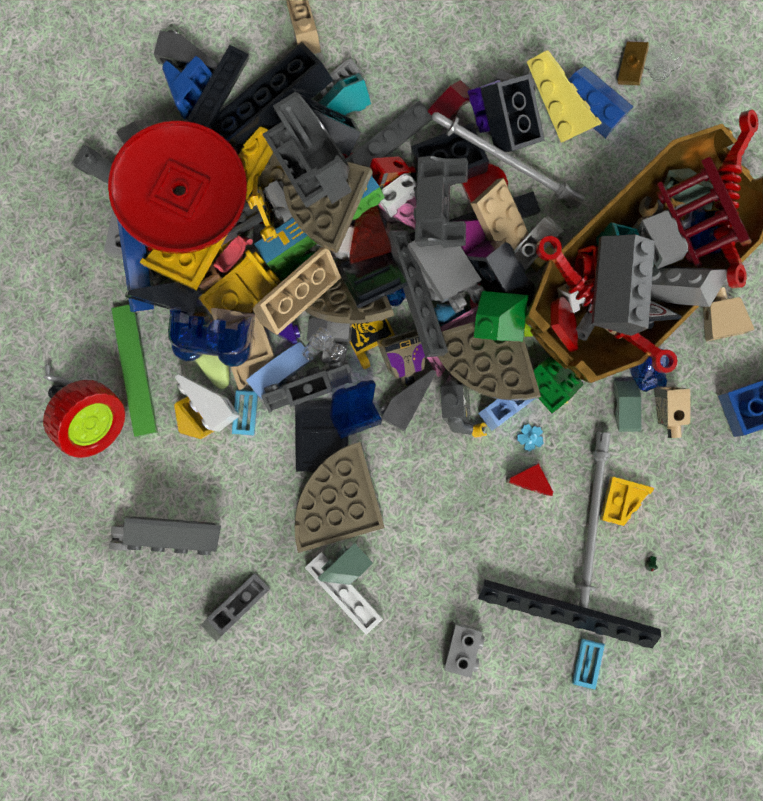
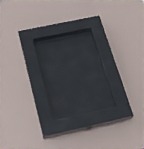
(371, 278)
(315, 435)

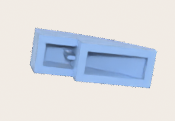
(278, 369)
(501, 411)

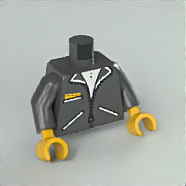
(456, 408)

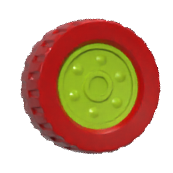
(83, 417)

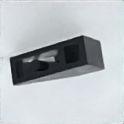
(167, 296)

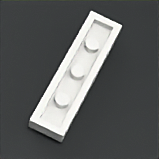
(346, 597)

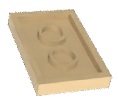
(500, 215)

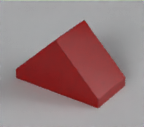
(532, 479)

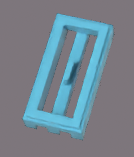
(243, 431)
(579, 662)

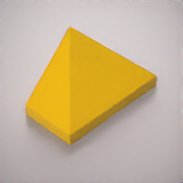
(190, 421)

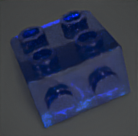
(354, 409)

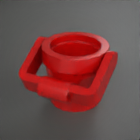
(586, 264)

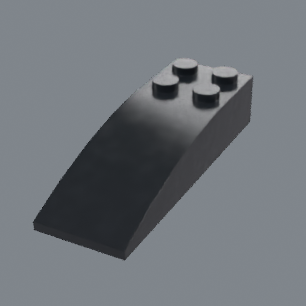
(296, 72)

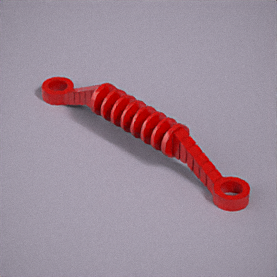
(729, 174)
(577, 282)

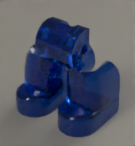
(210, 338)

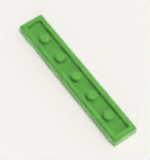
(134, 371)

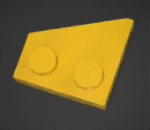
(622, 500)

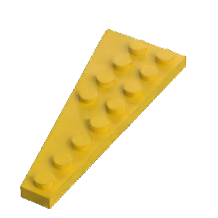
(191, 267)

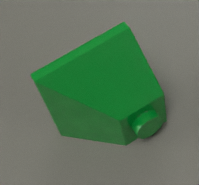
(501, 316)

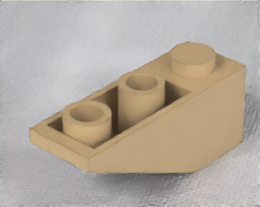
(303, 24)

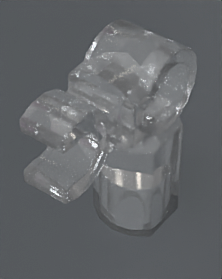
(322, 341)

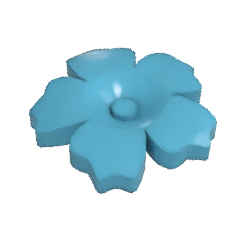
(530, 437)

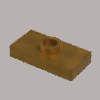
(633, 63)

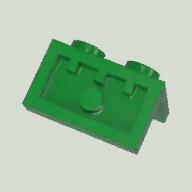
(555, 384)

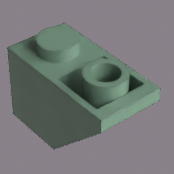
(678, 175)
(348, 566)

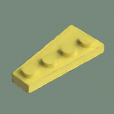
(564, 105)

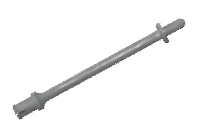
(561, 190)
(601, 455)

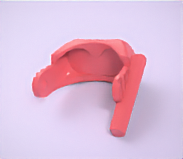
(232, 254)

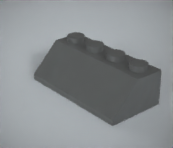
(623, 283)
(171, 533)

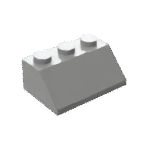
(686, 285)

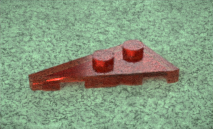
(369, 237)

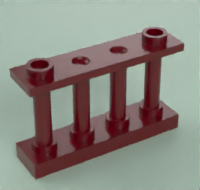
(728, 213)

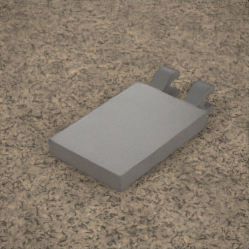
(448, 273)

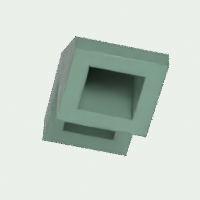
(628, 406)

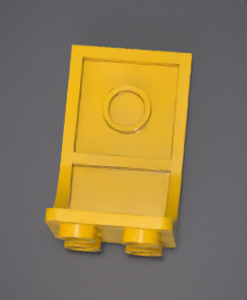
(242, 286)

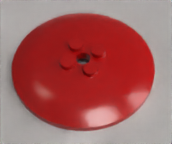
(175, 156)

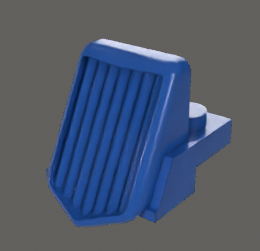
(187, 85)

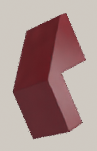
(451, 100)

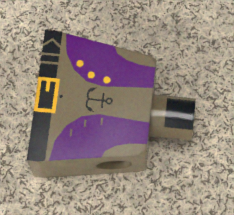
(403, 355)

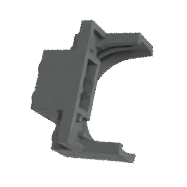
(308, 152)

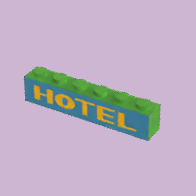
(294, 242)

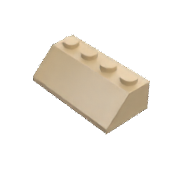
(297, 291)

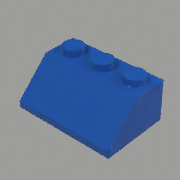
(602, 99)

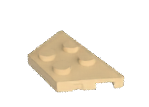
(261, 347)

